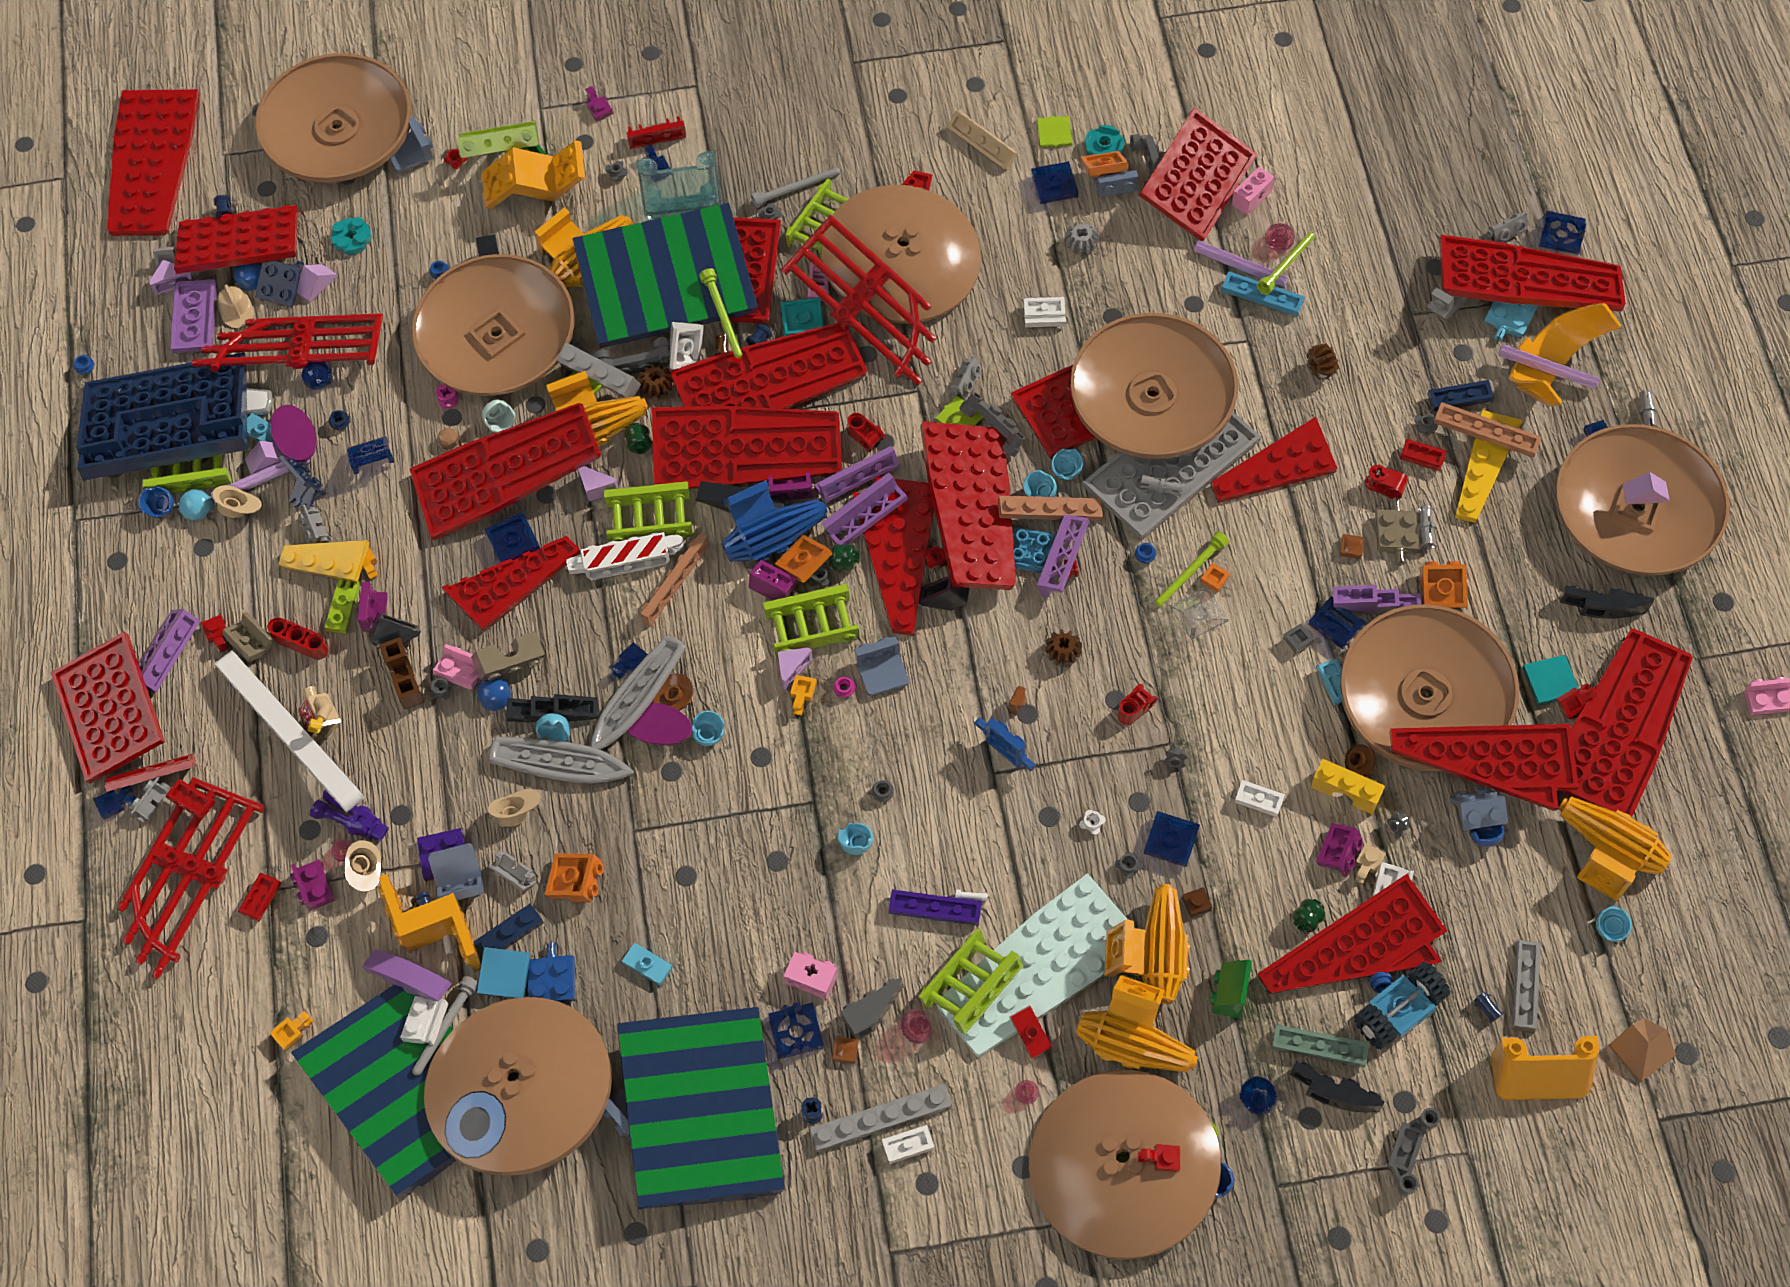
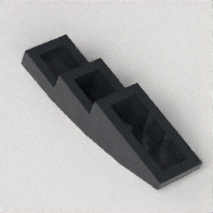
(714, 493)
(569, 706)

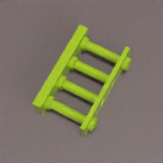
(498, 139)
(805, 219)
(196, 480)
(648, 494)
(812, 600)
(983, 997)

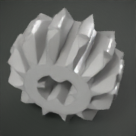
(1081, 238)

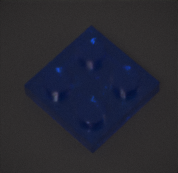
(1054, 182)
(512, 538)
(1171, 839)

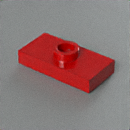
(1423, 455)
(190, 799)
(259, 897)
(1030, 1031)

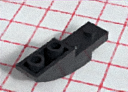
(1611, 606)
(1345, 1096)

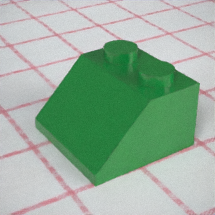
(1231, 988)

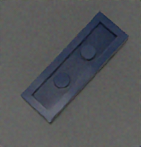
(1461, 395)
(510, 930)

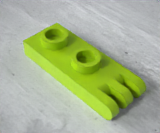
(342, 607)

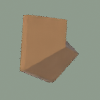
(1643, 1048)

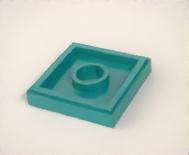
(801, 315)
(1549, 679)

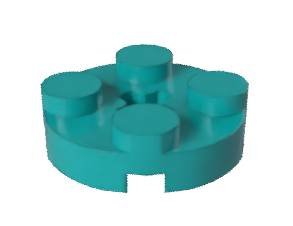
(1103, 133)
(351, 226)

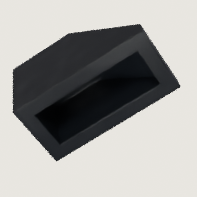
(943, 595)
(388, 628)

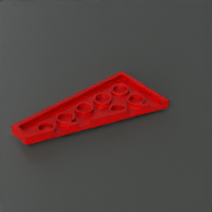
(1289, 460)
(506, 584)

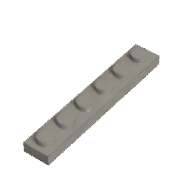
(880, 1118)

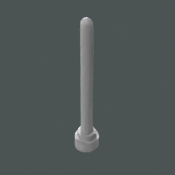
(760, 198)
(467, 987)

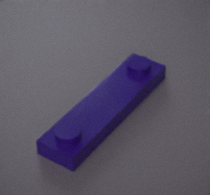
(935, 907)

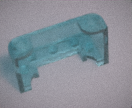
(679, 189)

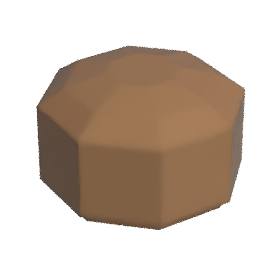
(448, 438)

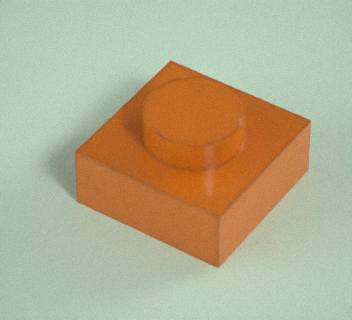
(1215, 577)

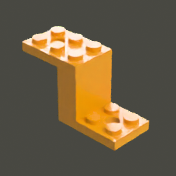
(533, 174)
(428, 922)

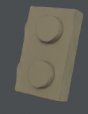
(248, 638)

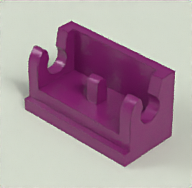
(791, 488)
(771, 581)

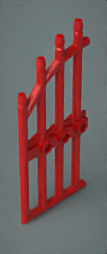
(858, 297)
(300, 343)
(188, 866)

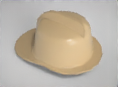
(234, 306)
(235, 502)
(514, 808)
(362, 866)

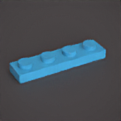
(1277, 299)

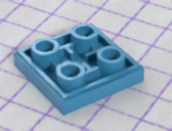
(1031, 549)
(503, 973)

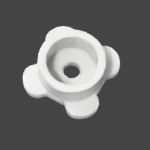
(1091, 815)

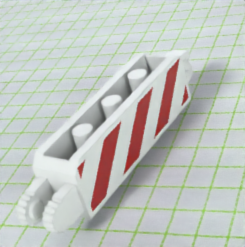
(625, 555)

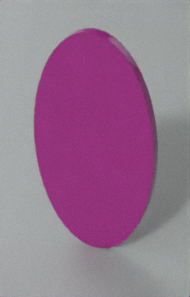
(293, 433)
(661, 726)

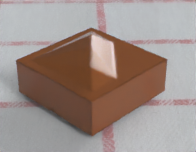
(1352, 546)
(1017, 700)
(845, 1050)

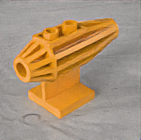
(556, 240)
(605, 416)
(1619, 844)
(1155, 952)
(1128, 1032)

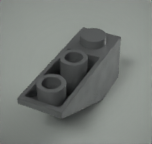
(867, 1013)

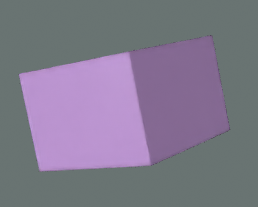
(165, 278)
(314, 280)
(263, 456)
(596, 482)
(1646, 489)
(793, 663)

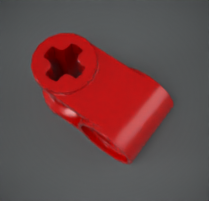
(866, 434)
(1387, 482)
(1138, 702)

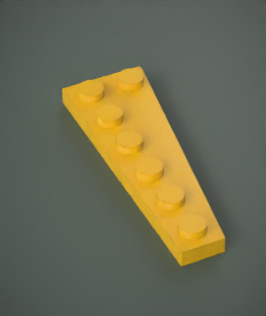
(1482, 471)

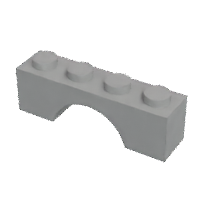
(598, 371)

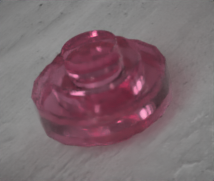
(1279, 237)
(915, 1026)

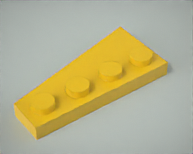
(331, 559)

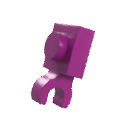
(597, 106)

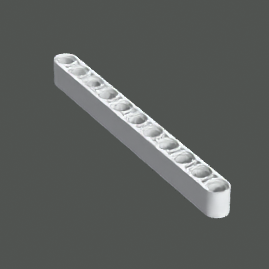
(289, 731)

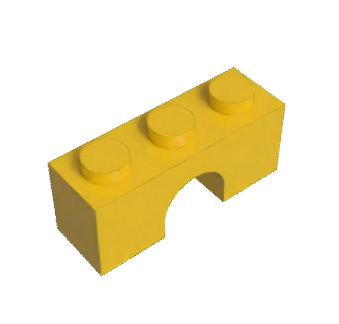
(1362, 790)

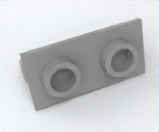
(1511, 227)
(969, 372)
(310, 519)
(143, 807)
(519, 876)

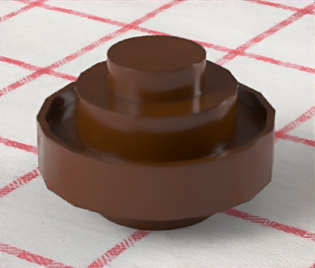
(1360, 759)

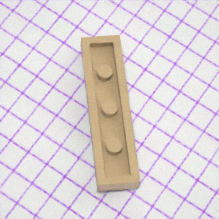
(982, 139)

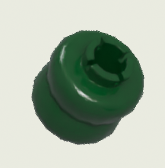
(638, 438)
(844, 557)
(1308, 915)

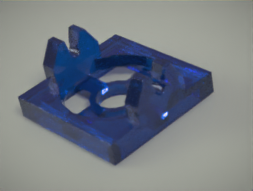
(1572, 247)
(368, 453)
(799, 1046)

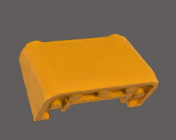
(1543, 1076)

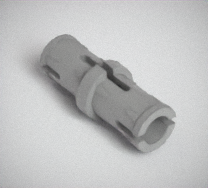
(1648, 409)
(1162, 485)
(1426, 527)

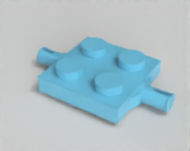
(1510, 318)

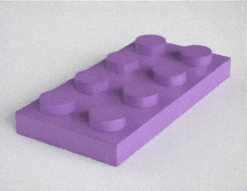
(193, 315)

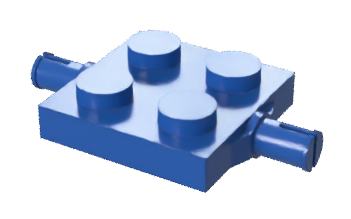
(1005, 743)
(552, 976)

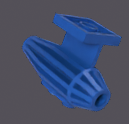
(766, 528)

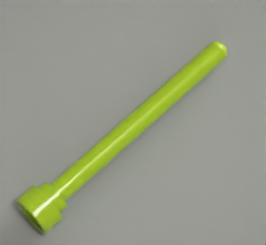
(709, 278)
(1267, 283)
(1217, 542)

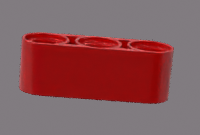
(291, 632)

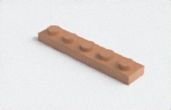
(1487, 430)
(1048, 507)
(674, 579)

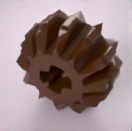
(1322, 361)
(655, 381)
(1061, 654)

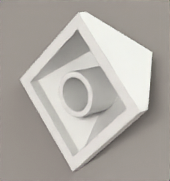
(685, 344)

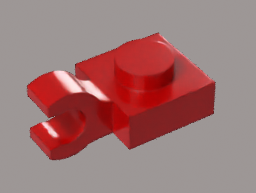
(213, 630)
(1574, 700)
(1163, 1156)

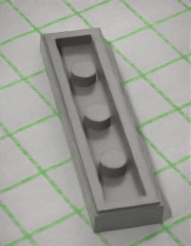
(1526, 986)

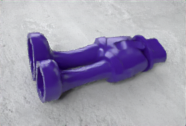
(360, 823)

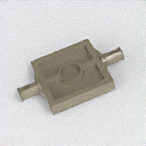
(1398, 531)

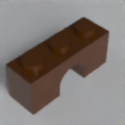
(401, 673)

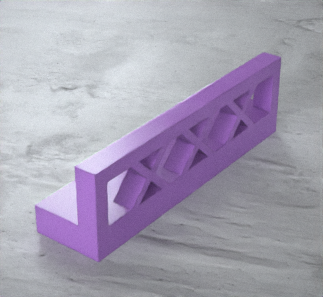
(857, 474)
(861, 508)
(1059, 551)
(167, 647)

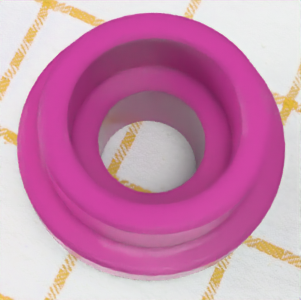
(844, 681)

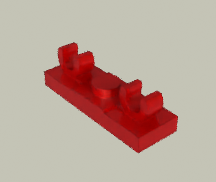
(656, 133)

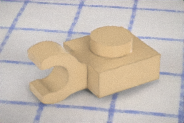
(1368, 861)

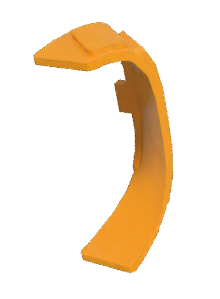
(1558, 344)

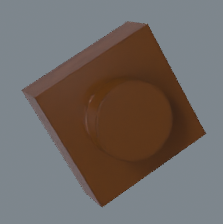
(1197, 902)

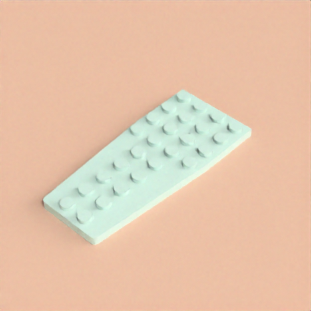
(1060, 958)

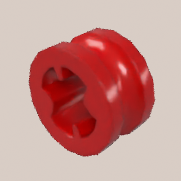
(1074, 571)

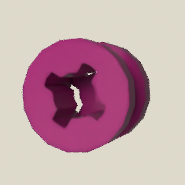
(449, 400)

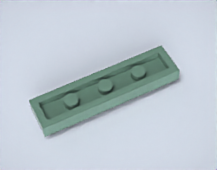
(1320, 1045)

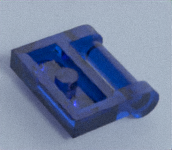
(1333, 627)

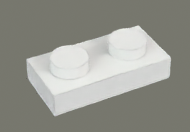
(1259, 798)
(907, 1144)

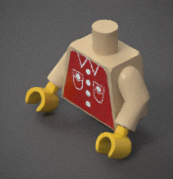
(317, 714)

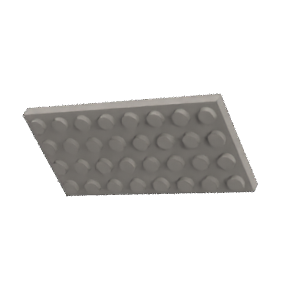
(1144, 509)

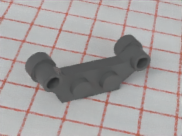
(1149, 149)
(638, 362)
(994, 416)
(1407, 1149)

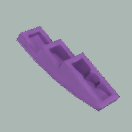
(1370, 600)
(406, 974)

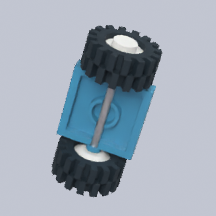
(1402, 1005)

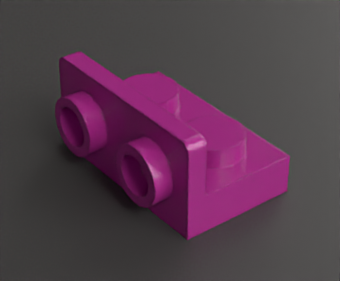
(370, 604)
(1340, 848)
(312, 885)

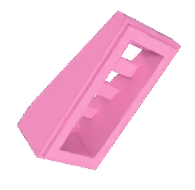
(820, 279)

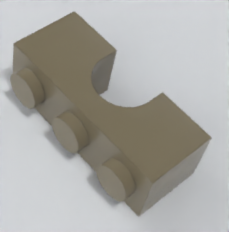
(492, 663)

